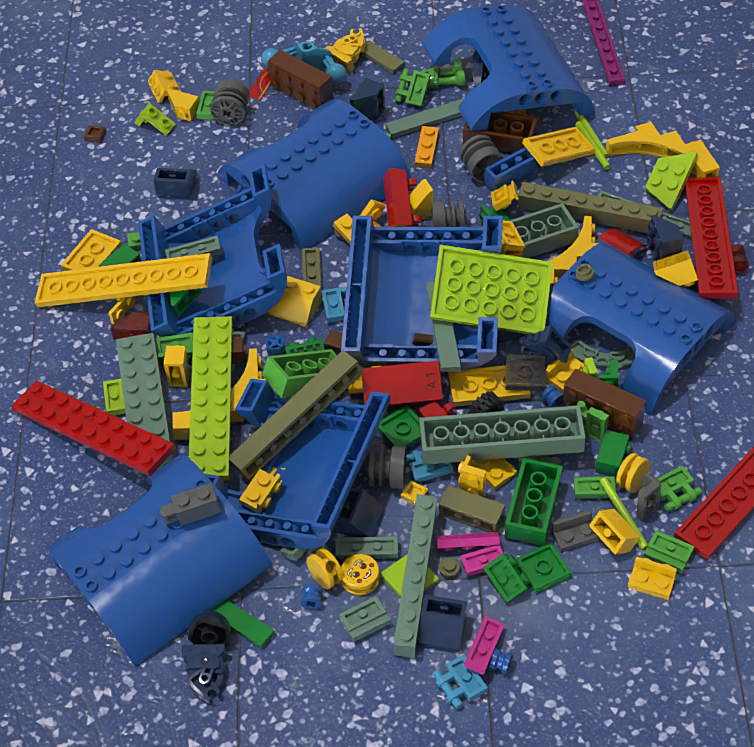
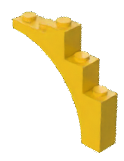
(648, 141)
(582, 244)
(181, 420)

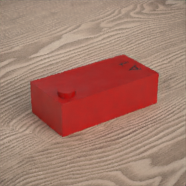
(406, 383)

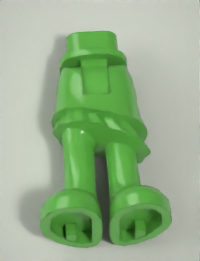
(451, 76)

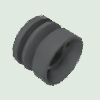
(230, 102)
(478, 154)
(448, 216)
(387, 466)

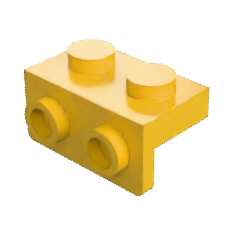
(160, 82)
(471, 478)

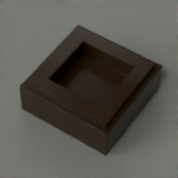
(422, 339)

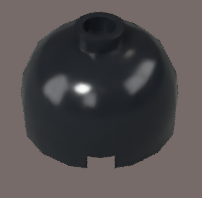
(210, 628)

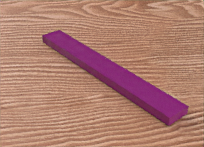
(603, 42)

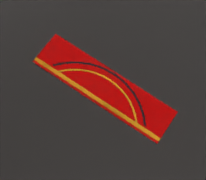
(261, 85)

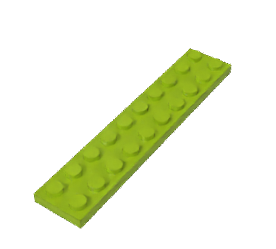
(211, 395)

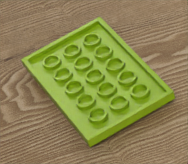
(491, 285)

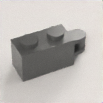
(191, 505)

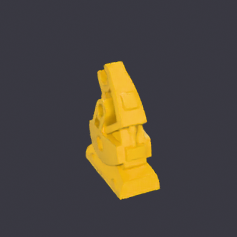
(347, 49)

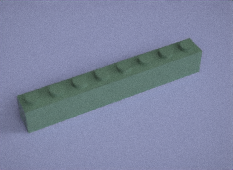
(415, 576)

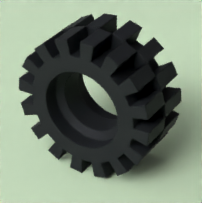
(487, 403)

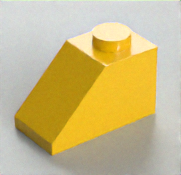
(183, 104)
(421, 199)

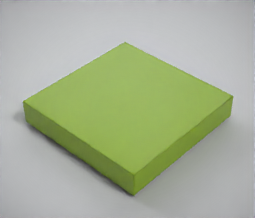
(395, 575)

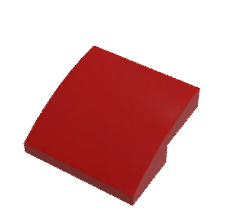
(622, 241)

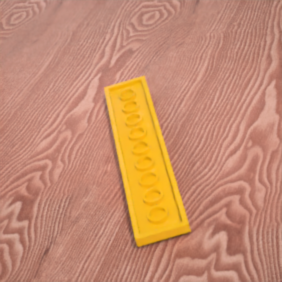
(124, 280)

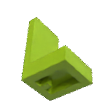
(156, 118)

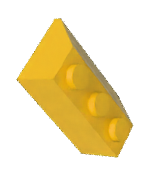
(676, 269)
(298, 302)

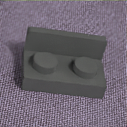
(648, 497)
(574, 531)

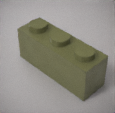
(471, 509)

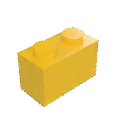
(177, 366)
(614, 531)

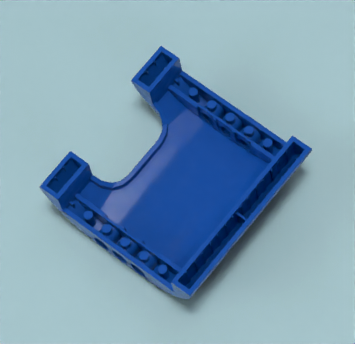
(520, 58)
(322, 170)
(237, 278)
(389, 296)
(649, 313)
(317, 465)
(157, 575)

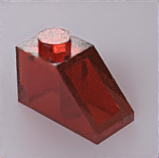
(131, 325)

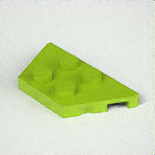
(670, 178)

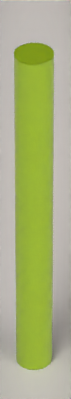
(581, 118)
(598, 153)
(622, 510)

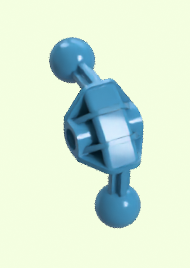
(314, 56)

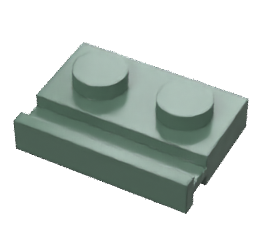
(364, 618)

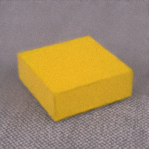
(411, 491)

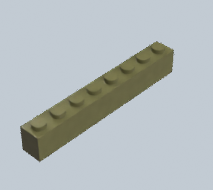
(602, 209)
(295, 414)

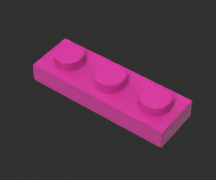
(467, 541)
(483, 645)

